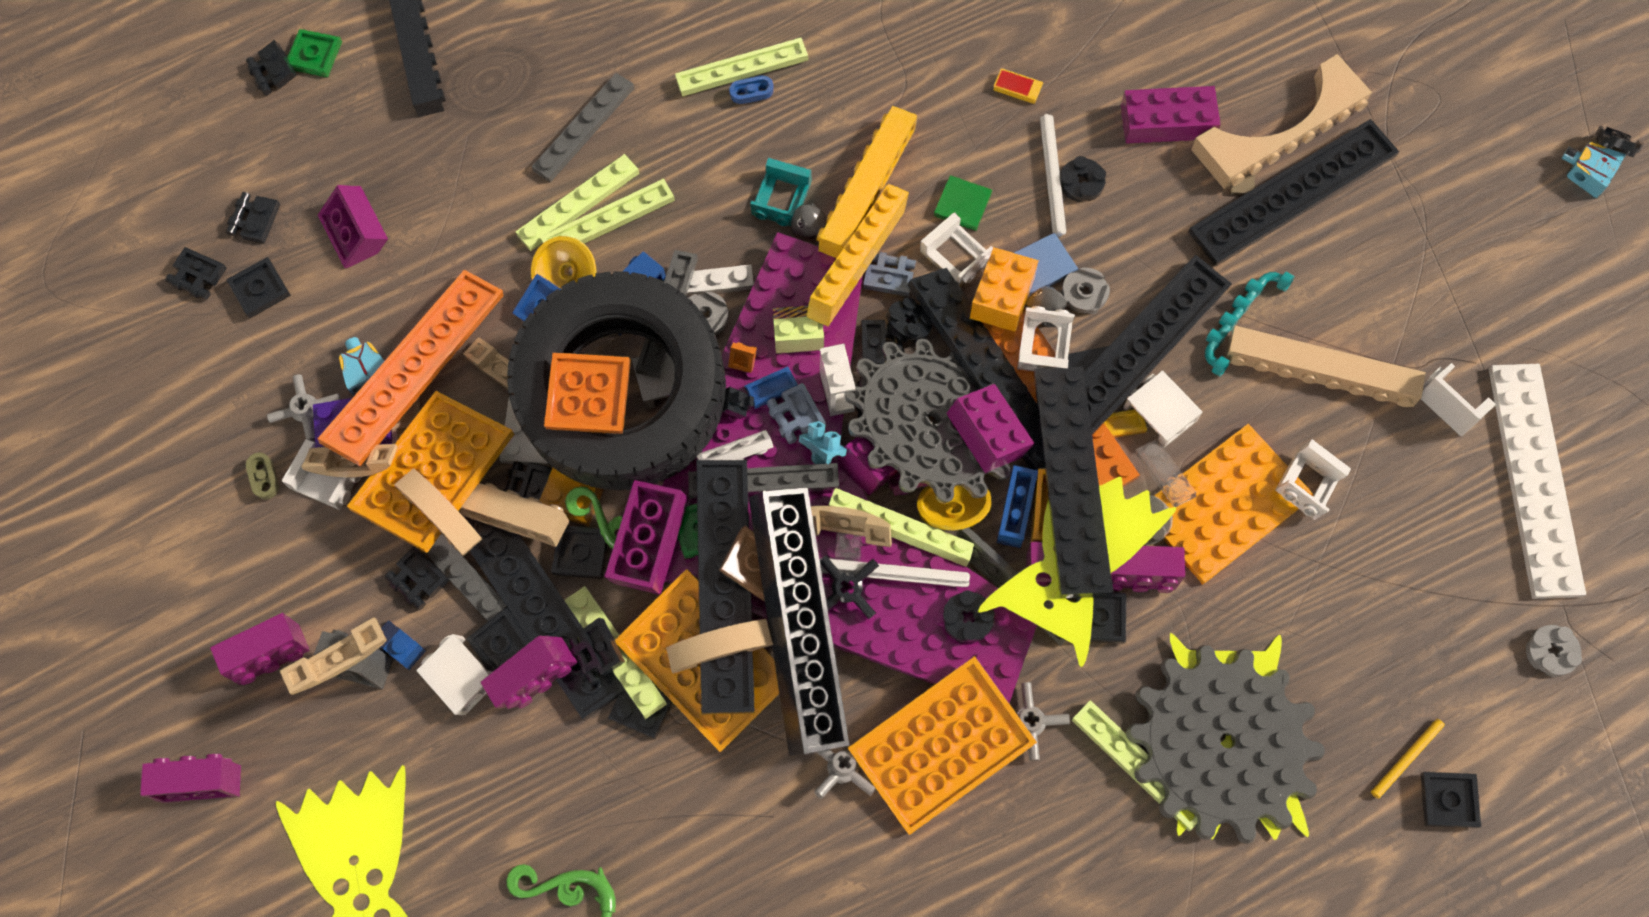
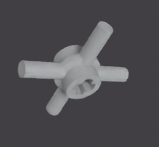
(301, 408)
(1038, 716)
(844, 775)

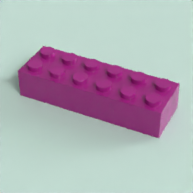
(1148, 569)

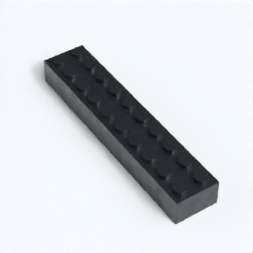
(798, 621)

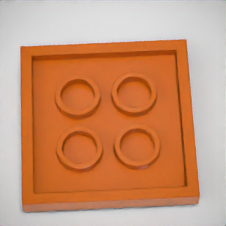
(587, 393)

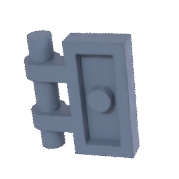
(889, 279)
(802, 409)

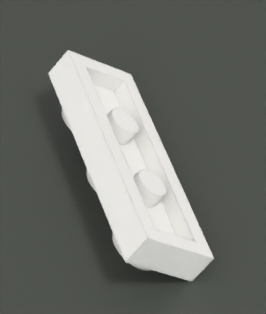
(721, 280)
(737, 450)

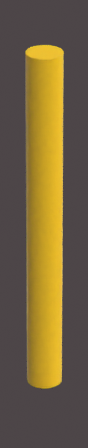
(1407, 758)

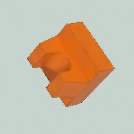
(742, 357)

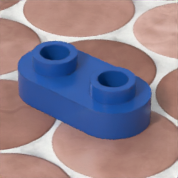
(751, 89)

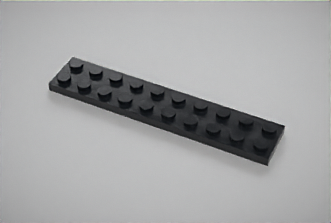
(1293, 192)
(1151, 338)
(977, 351)
(1072, 483)
(721, 513)
(539, 609)

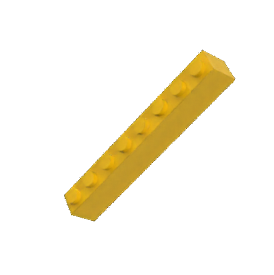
(868, 180)
(857, 255)

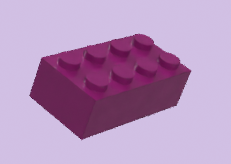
(1169, 114)
(647, 537)

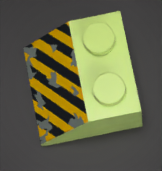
(795, 331)

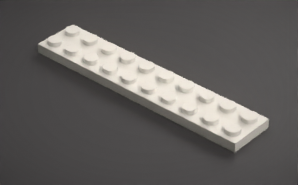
(1536, 482)

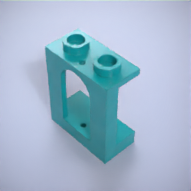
(787, 173)

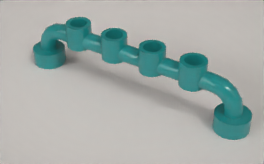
(1241, 306)

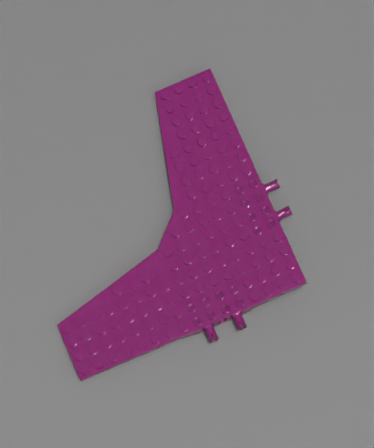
(909, 615)

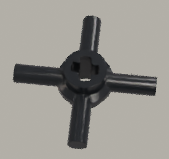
(856, 578)

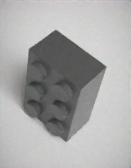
(370, 671)

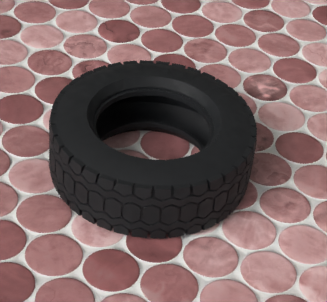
(607, 307)

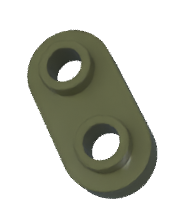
(261, 478)

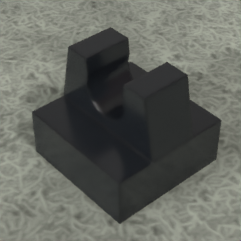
(737, 403)

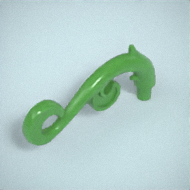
(606, 529)
(564, 880)

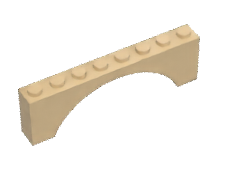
(1235, 156)

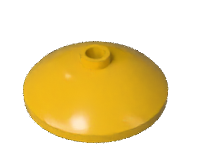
(559, 255)
(955, 515)

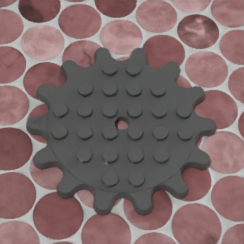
(897, 424)
(1218, 781)

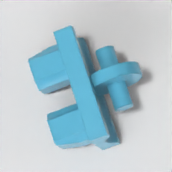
(822, 445)

